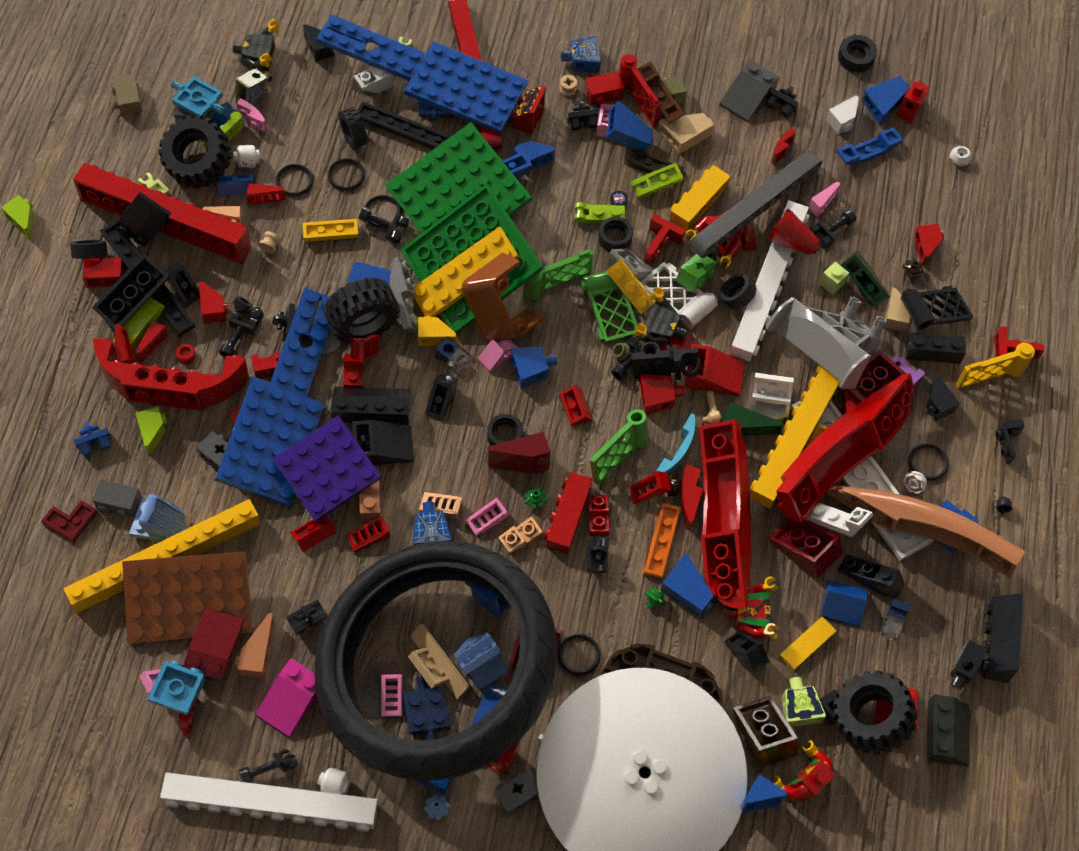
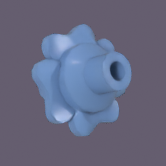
(436, 807)

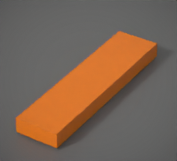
(662, 541)

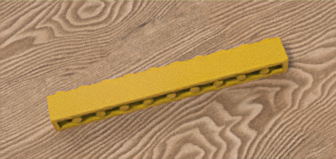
(795, 436)
(186, 543)

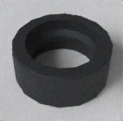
(615, 222)
(88, 249)
(743, 297)
(503, 419)

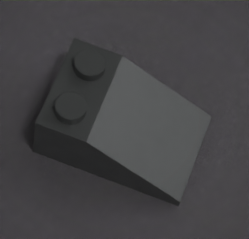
(749, 90)

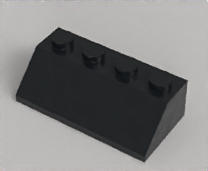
(131, 291)
(371, 404)
(1002, 637)

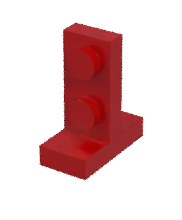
(666, 232)
(1005, 346)

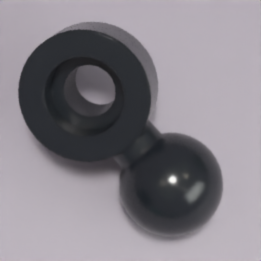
(243, 305)

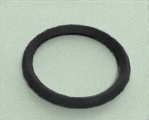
(346, 160)
(298, 166)
(382, 197)
(936, 448)
(598, 654)

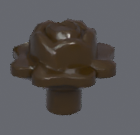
(913, 268)
(675, 485)

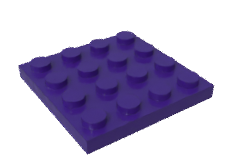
(327, 468)

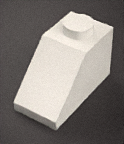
(843, 115)

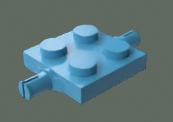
(197, 97)

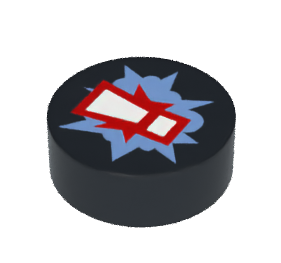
(618, 198)

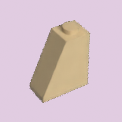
(686, 131)

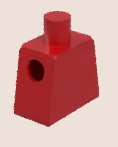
(917, 96)
(658, 392)

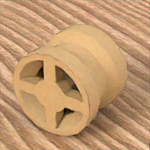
(565, 89)
(269, 242)

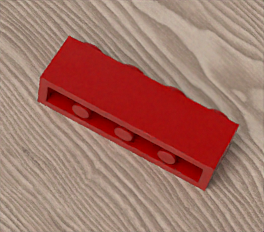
(569, 512)

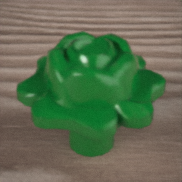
(535, 497)
(655, 598)

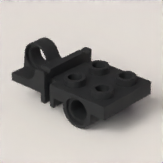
(658, 362)

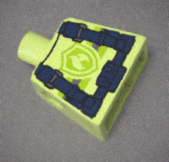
(801, 704)

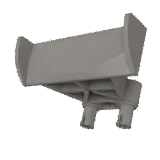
(830, 339)

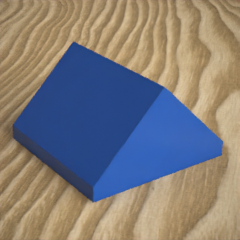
(844, 603)
(762, 796)

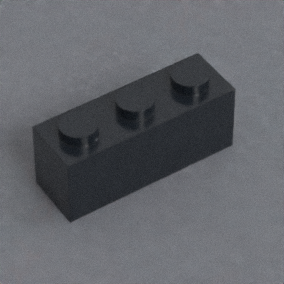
(935, 348)

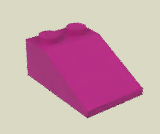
(289, 698)

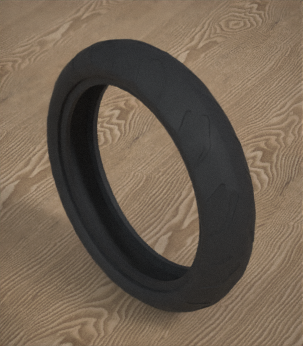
(493, 733)

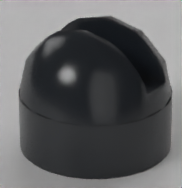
(1004, 505)

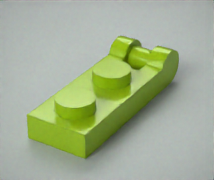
(231, 127)
(657, 180)
(597, 213)

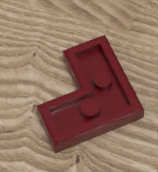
(70, 525)

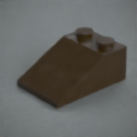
(766, 731)

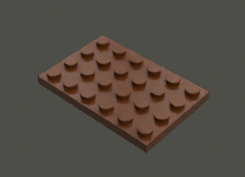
(171, 594)

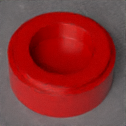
(185, 353)

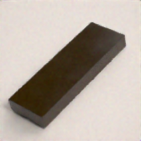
(648, 163)

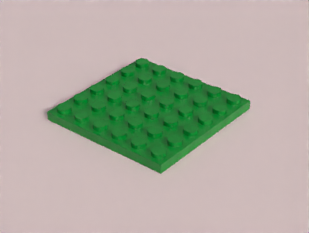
(452, 175)
(459, 231)

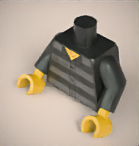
(258, 48)
(661, 323)

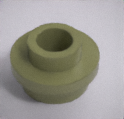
(621, 351)

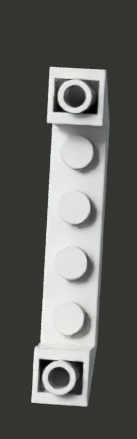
(838, 520)

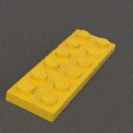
(445, 285)

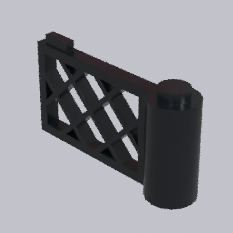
(922, 311)

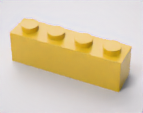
(699, 198)

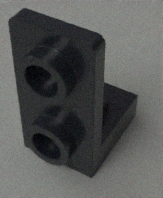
(1003, 434)

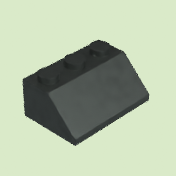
(948, 730)

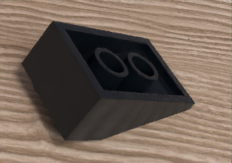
(142, 219)

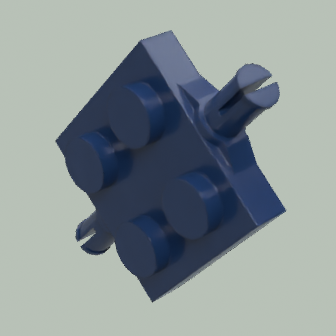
(426, 710)

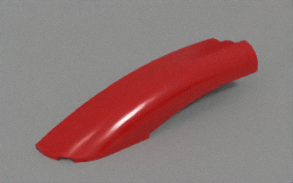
(844, 446)
(726, 513)

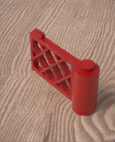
(639, 89)

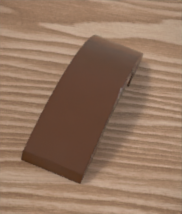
(669, 107)

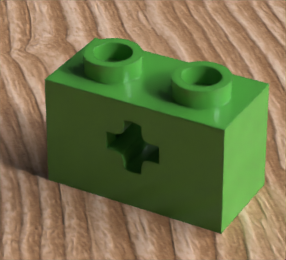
(696, 272)

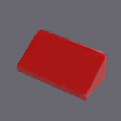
(748, 237)
(575, 405)
(313, 533)

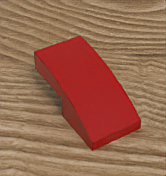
(782, 145)

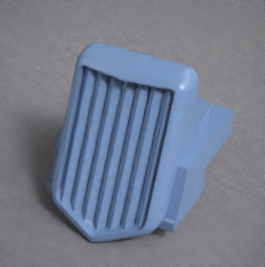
(157, 520)
(481, 659)

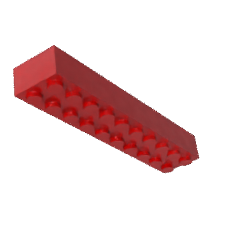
(185, 222)

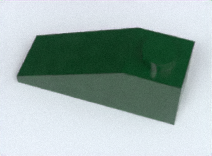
(865, 278)
(752, 422)

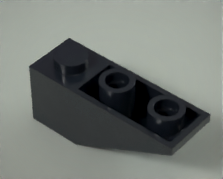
(874, 576)

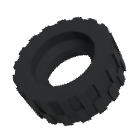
(858, 42)
(353, 128)

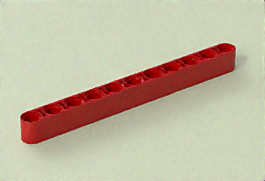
(468, 45)

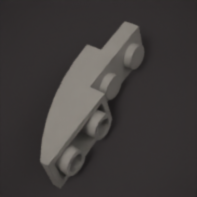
(403, 288)

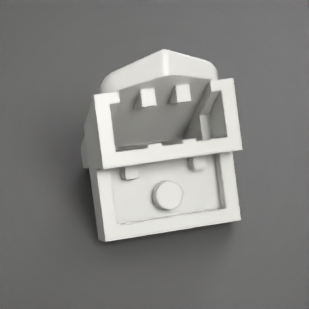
(772, 395)

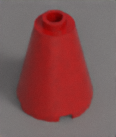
(794, 234)

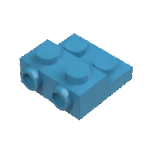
(176, 687)

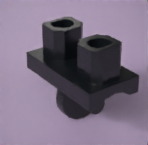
(785, 98)
(581, 113)
(284, 321)
(598, 555)
(306, 617)

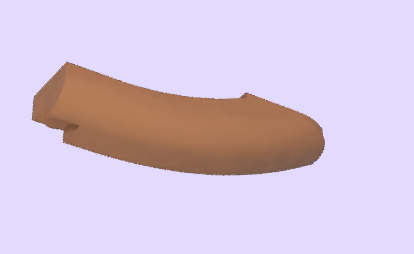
(927, 520)

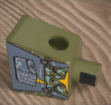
(252, 86)

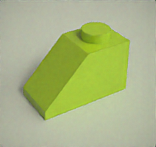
(20, 214)
(151, 427)

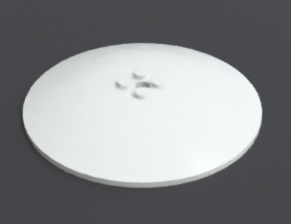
(631, 722)

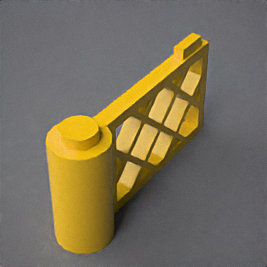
(1011, 363)

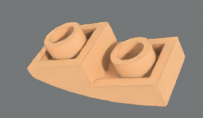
(521, 535)

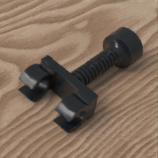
(848, 217)
(394, 236)
(235, 322)
(619, 372)
(282, 763)

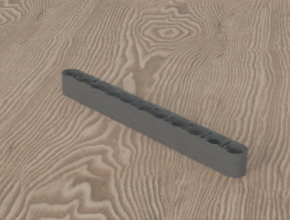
(754, 204)

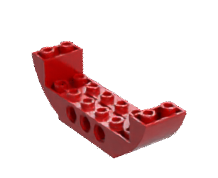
(170, 386)

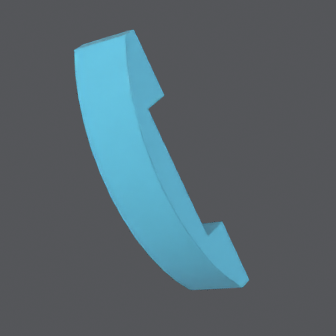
(687, 432)

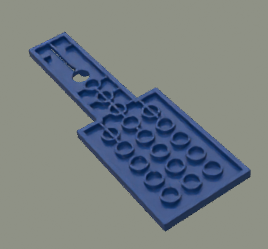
(437, 78)
(278, 411)

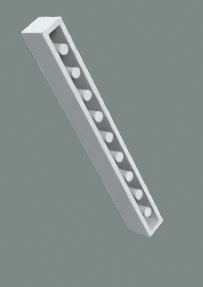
(767, 288)
(269, 801)

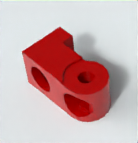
(264, 366)

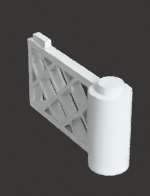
(697, 306)

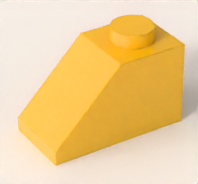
(433, 331)

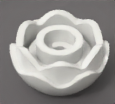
(962, 160)
(915, 482)

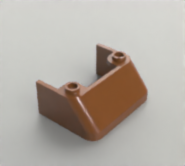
(484, 300)

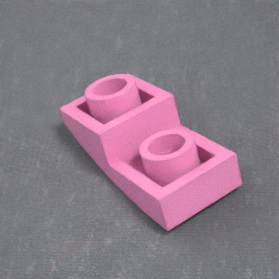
(255, 117)

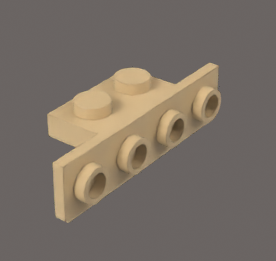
(435, 664)

